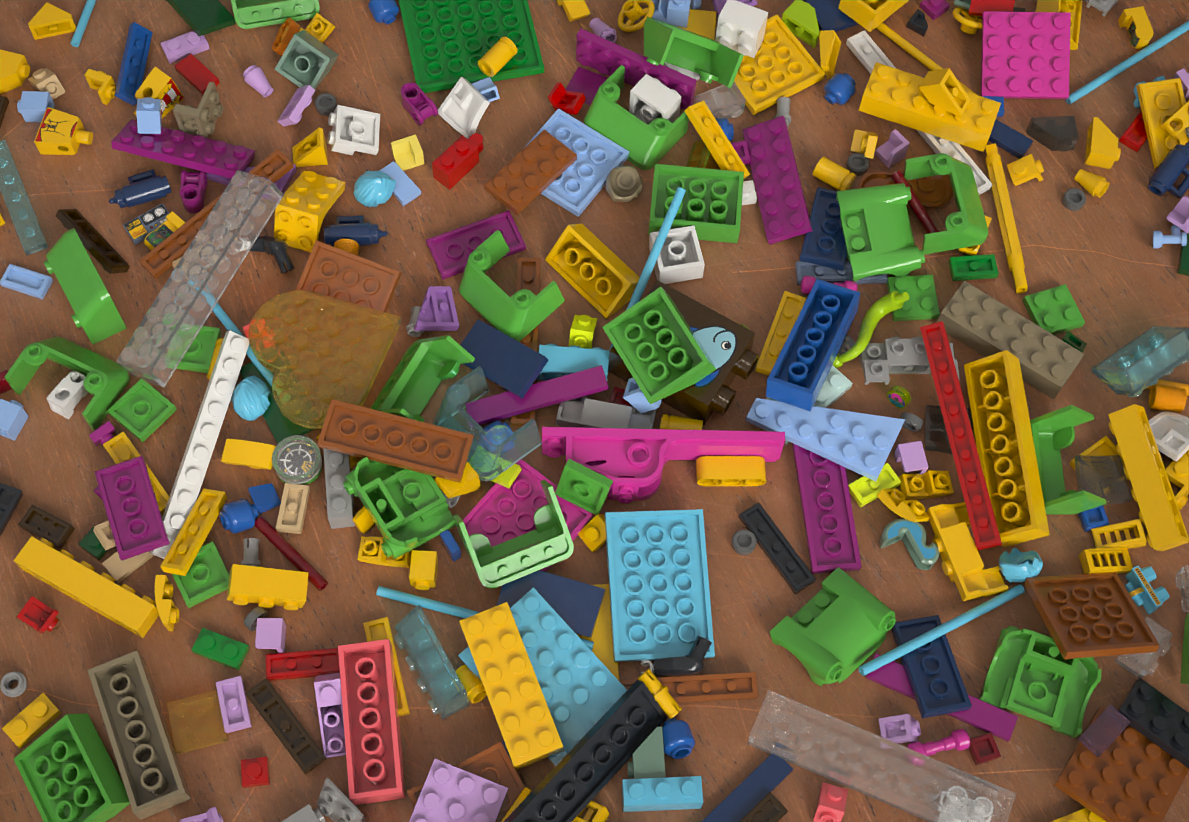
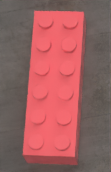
(371, 722)

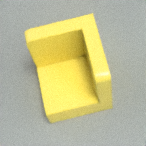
(407, 152)

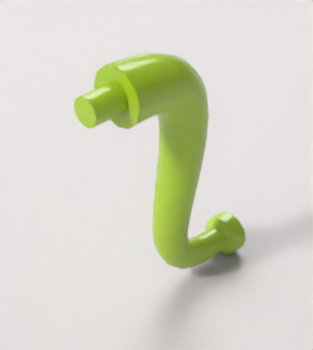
(883, 306)

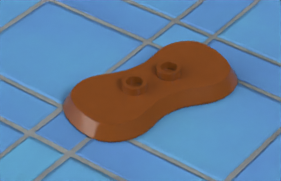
(930, 190)

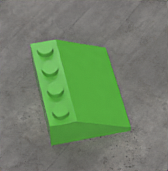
(709, 203)
(658, 347)
(72, 773)

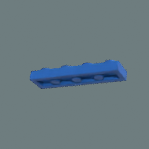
(133, 63)

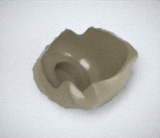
(623, 183)

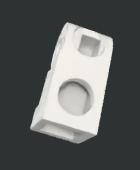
(67, 394)

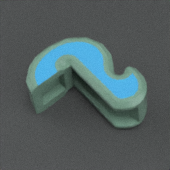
(914, 539)

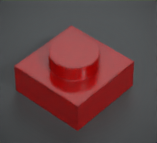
(255, 772)

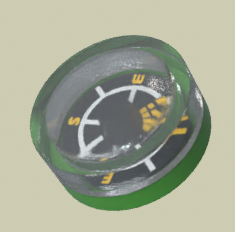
(297, 460)

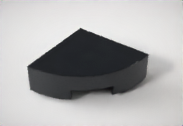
(918, 23)

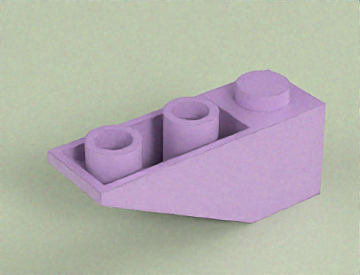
(330, 714)

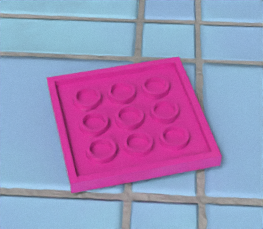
(1025, 55)
(510, 512)

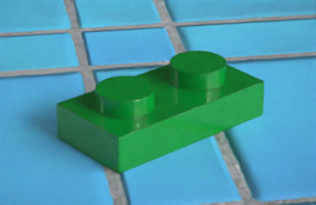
(973, 267)
(220, 649)

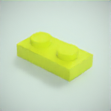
(866, 490)

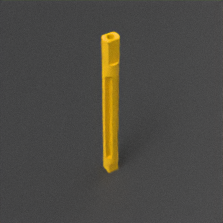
(1006, 218)

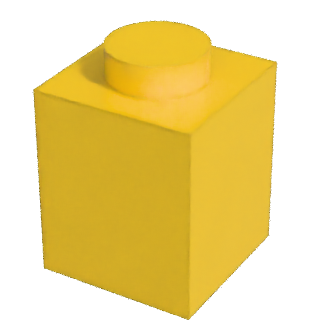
(423, 569)

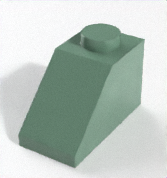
(648, 758)

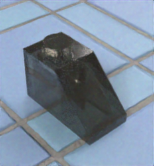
(1054, 132)

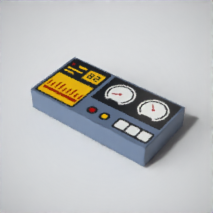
(146, 223)

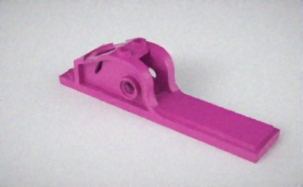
(637, 456)

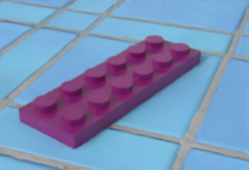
(608, 57)
(184, 150)
(777, 180)
(826, 513)

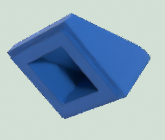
(264, 497)

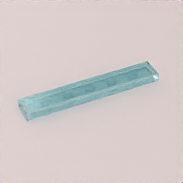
(19, 203)

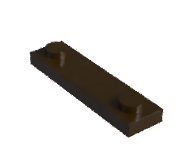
(93, 241)
(286, 726)

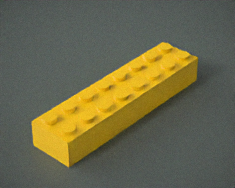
(1006, 447)

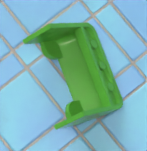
(270, 12)
(690, 51)
(644, 142)
(962, 227)
(83, 288)
(510, 315)
(419, 375)
(103, 377)
(1050, 435)
(522, 554)

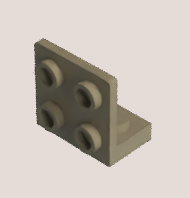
(203, 119)

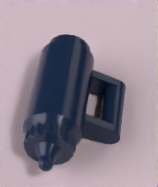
(1169, 171)
(141, 189)
(353, 228)

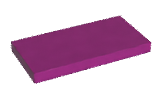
(453, 248)
(132, 508)

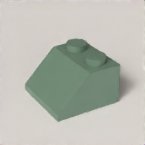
(306, 60)

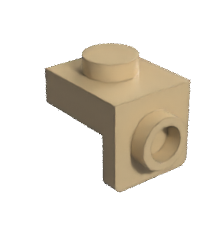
(46, 81)

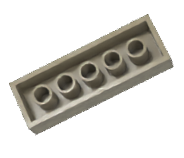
(993, 328)
(139, 735)

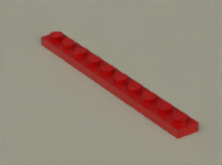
(961, 436)

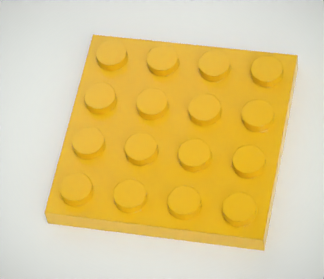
(777, 70)

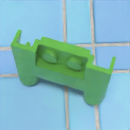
(878, 231)
(401, 503)
(835, 629)
(1038, 682)

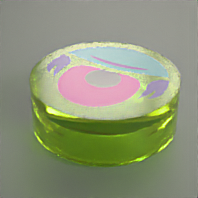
(899, 397)

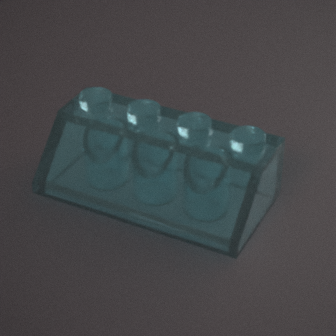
(1144, 360)
(431, 664)

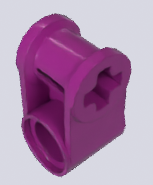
(419, 106)
(193, 190)

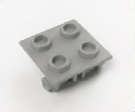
(336, 805)

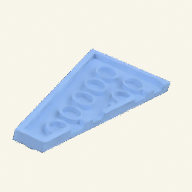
(841, 436)

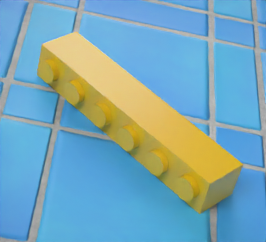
(1148, 478)
(87, 586)

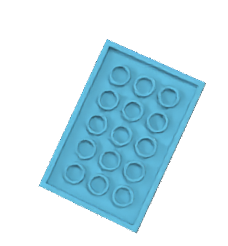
(657, 583)
(569, 673)

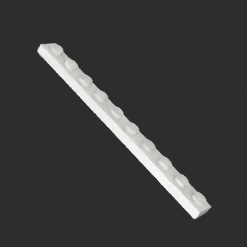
(868, 54)
(203, 436)

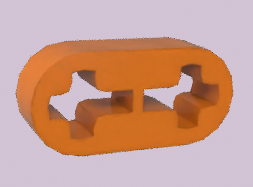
(285, 35)

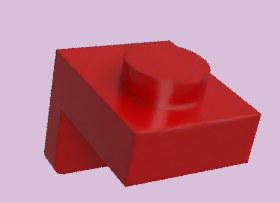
(567, 101)
(38, 615)

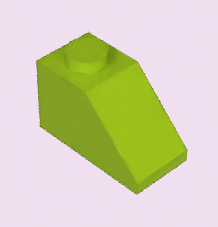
(802, 22)

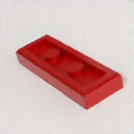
(302, 664)

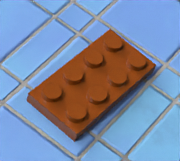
(530, 172)

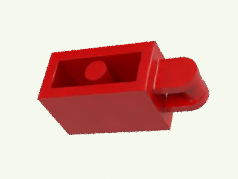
(458, 160)

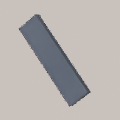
(833, 275)

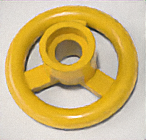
(634, 12)
(970, 23)

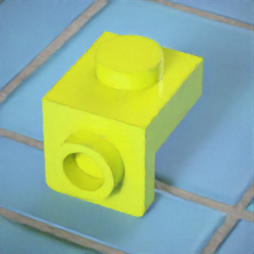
(582, 331)

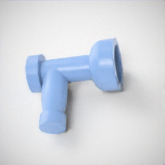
(1175, 238)

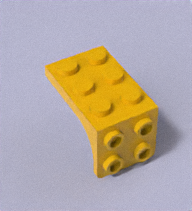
(304, 208)

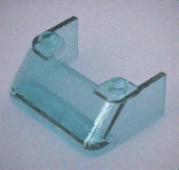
(491, 450)

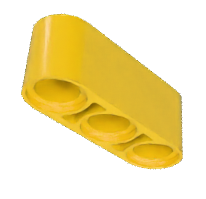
(730, 471)

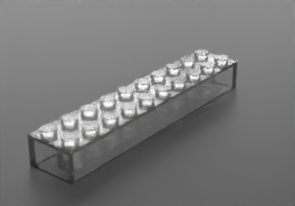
(200, 278)
(875, 765)

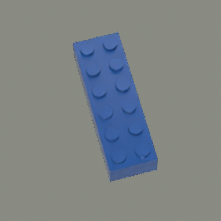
(812, 345)

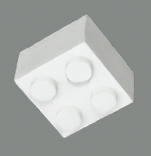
(741, 27)
(654, 100)
(679, 256)

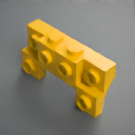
(960, 553)

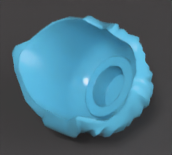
(373, 188)
(250, 398)
(1020, 565)

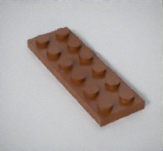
(395, 440)

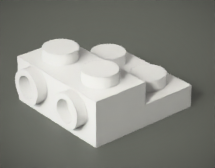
(354, 131)

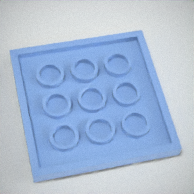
(594, 161)

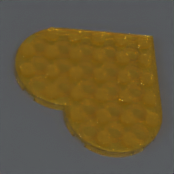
(319, 351)

